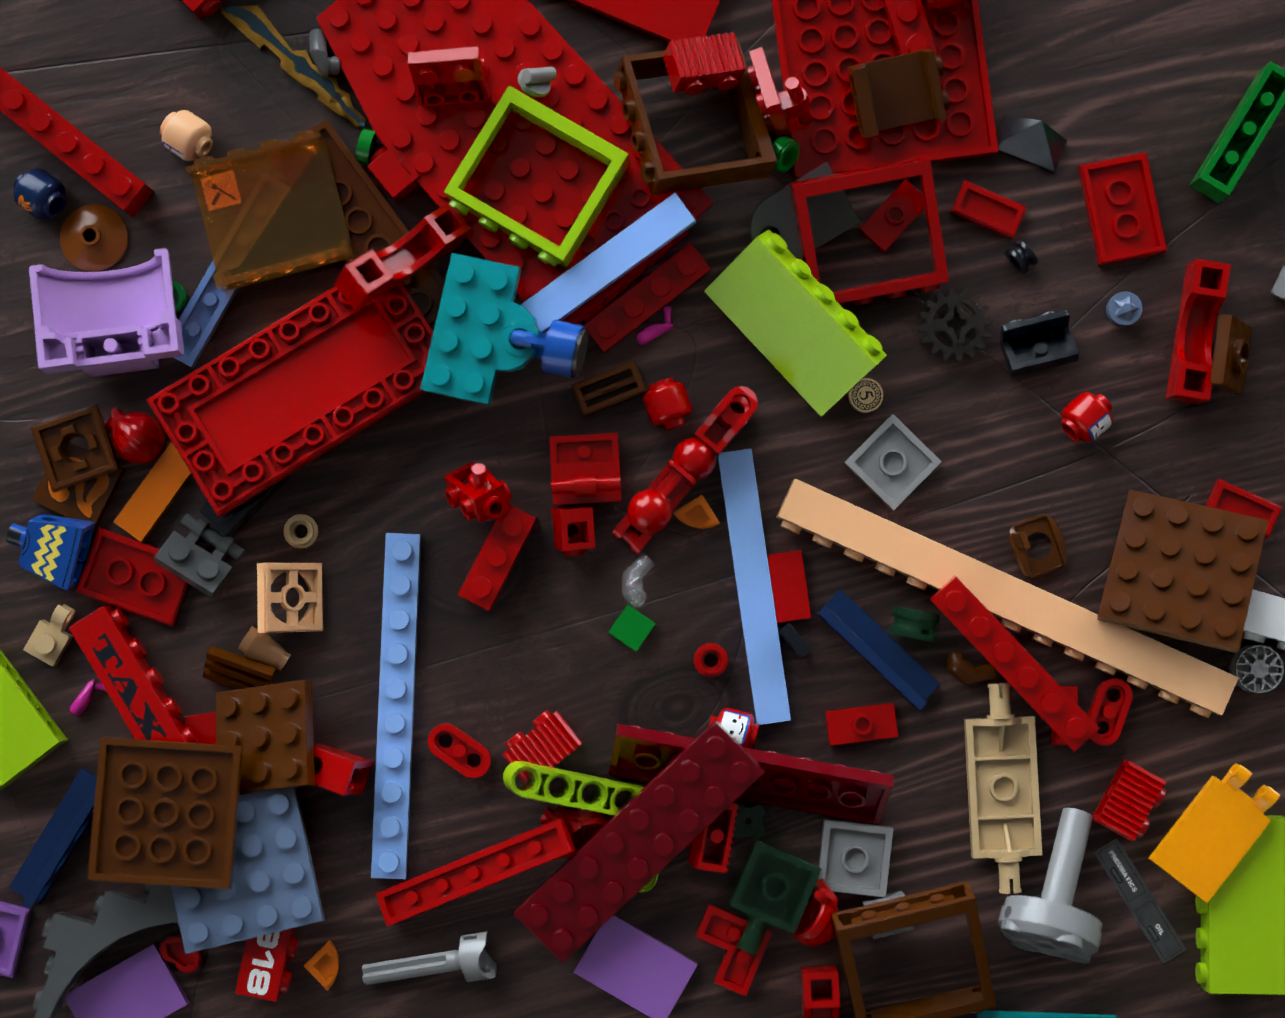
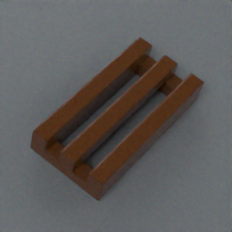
(581, 399)
(236, 670)

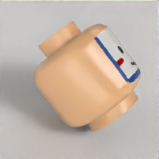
(186, 135)

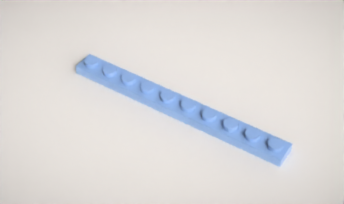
(396, 706)

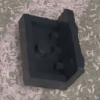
(1038, 343)

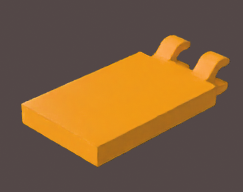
(1214, 833)

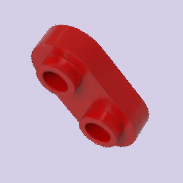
(1110, 712)
(459, 751)

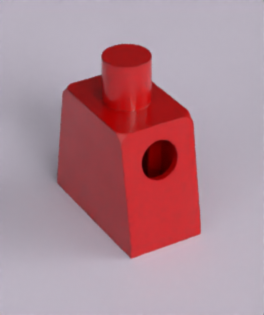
(340, 770)

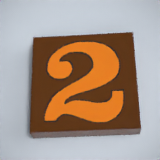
(81, 501)

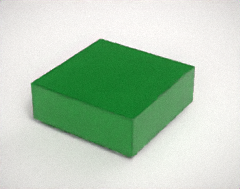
(631, 627)

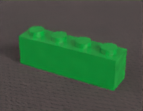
(1242, 134)

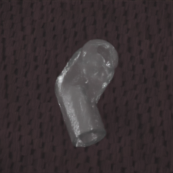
(632, 580)

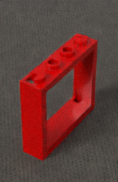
(863, 177)

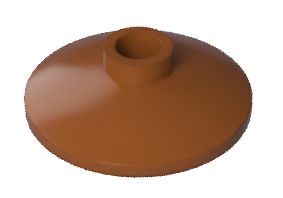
(105, 249)

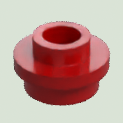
(722, 660)

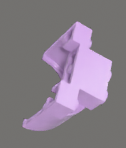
(105, 318)

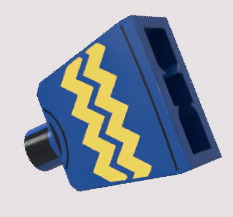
(53, 547)

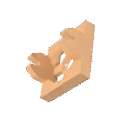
(313, 617)

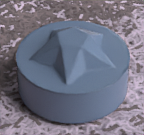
(1124, 309)

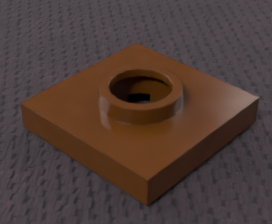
(1231, 354)
(52, 442)

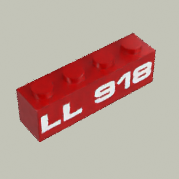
(265, 965)

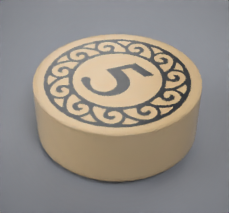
(866, 396)

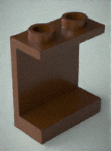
(898, 91)

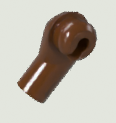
(966, 672)

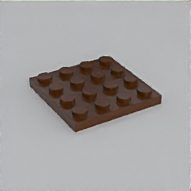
(1183, 570)
(165, 813)

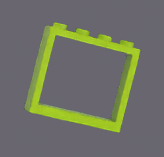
(565, 129)

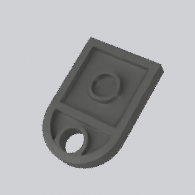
(828, 214)

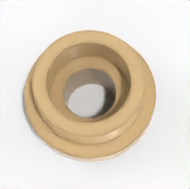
(290, 531)

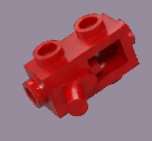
(481, 495)

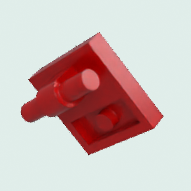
(448, 76)
(777, 106)
(585, 469)

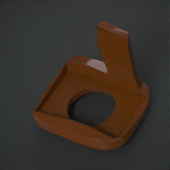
(1020, 545)

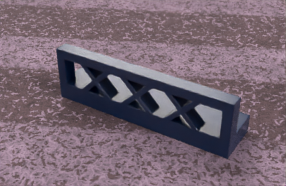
(878, 649)
(57, 841)

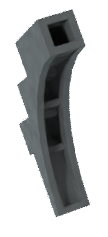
(82, 940)

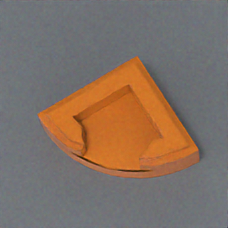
(697, 514)
(324, 965)

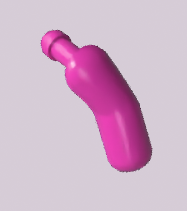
(655, 331)
(84, 697)

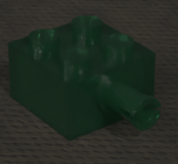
(772, 892)

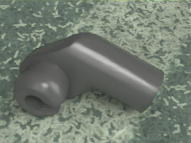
(318, 50)

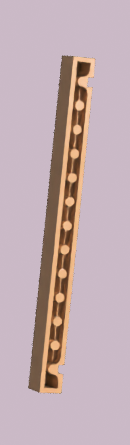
(1008, 598)

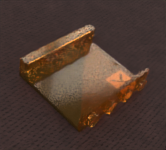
(271, 210)

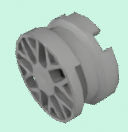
(1256, 668)

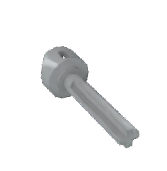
(470, 958)

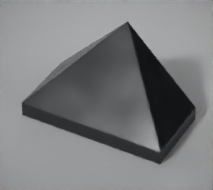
(1030, 142)

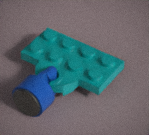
(488, 333)

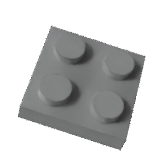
(892, 462)
(855, 857)

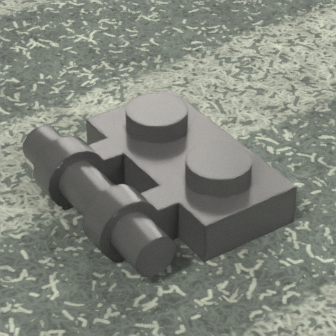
(194, 564)

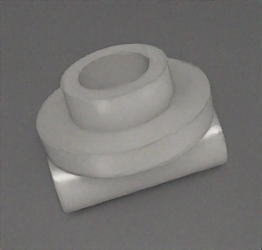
(536, 81)

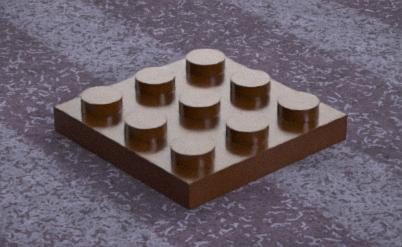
(275, 731)

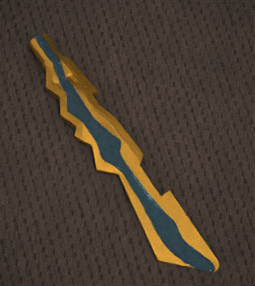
(297, 64)

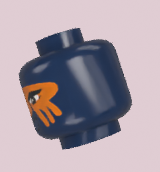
(39, 193)

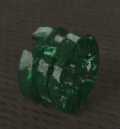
(914, 624)

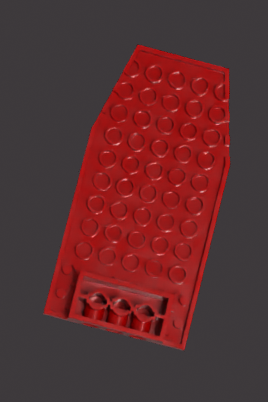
(526, 168)

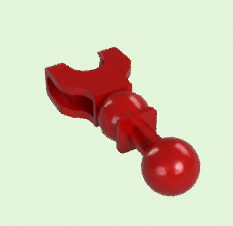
(692, 461)

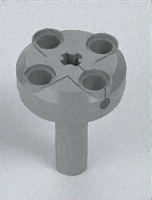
(1051, 922)

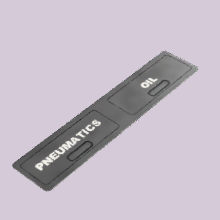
(1140, 901)

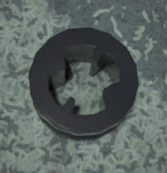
(1021, 256)

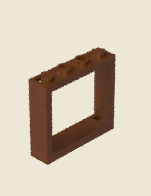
(747, 113)
(911, 911)

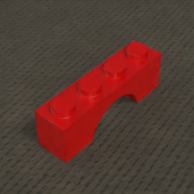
(383, 270)
(1200, 304)
(820, 991)

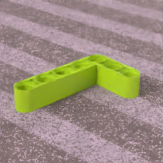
(571, 791)

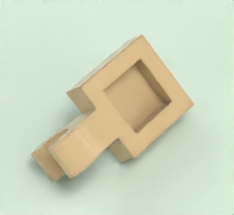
(50, 639)

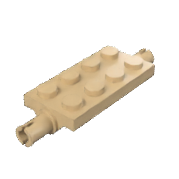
(1003, 787)

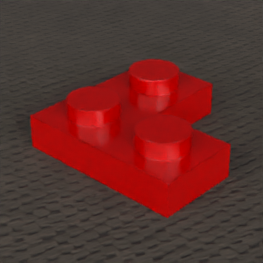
(725, 931)

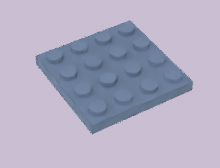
(271, 878)

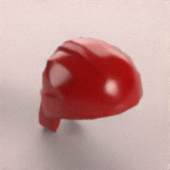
(135, 436)
(816, 922)

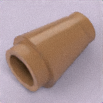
(263, 649)

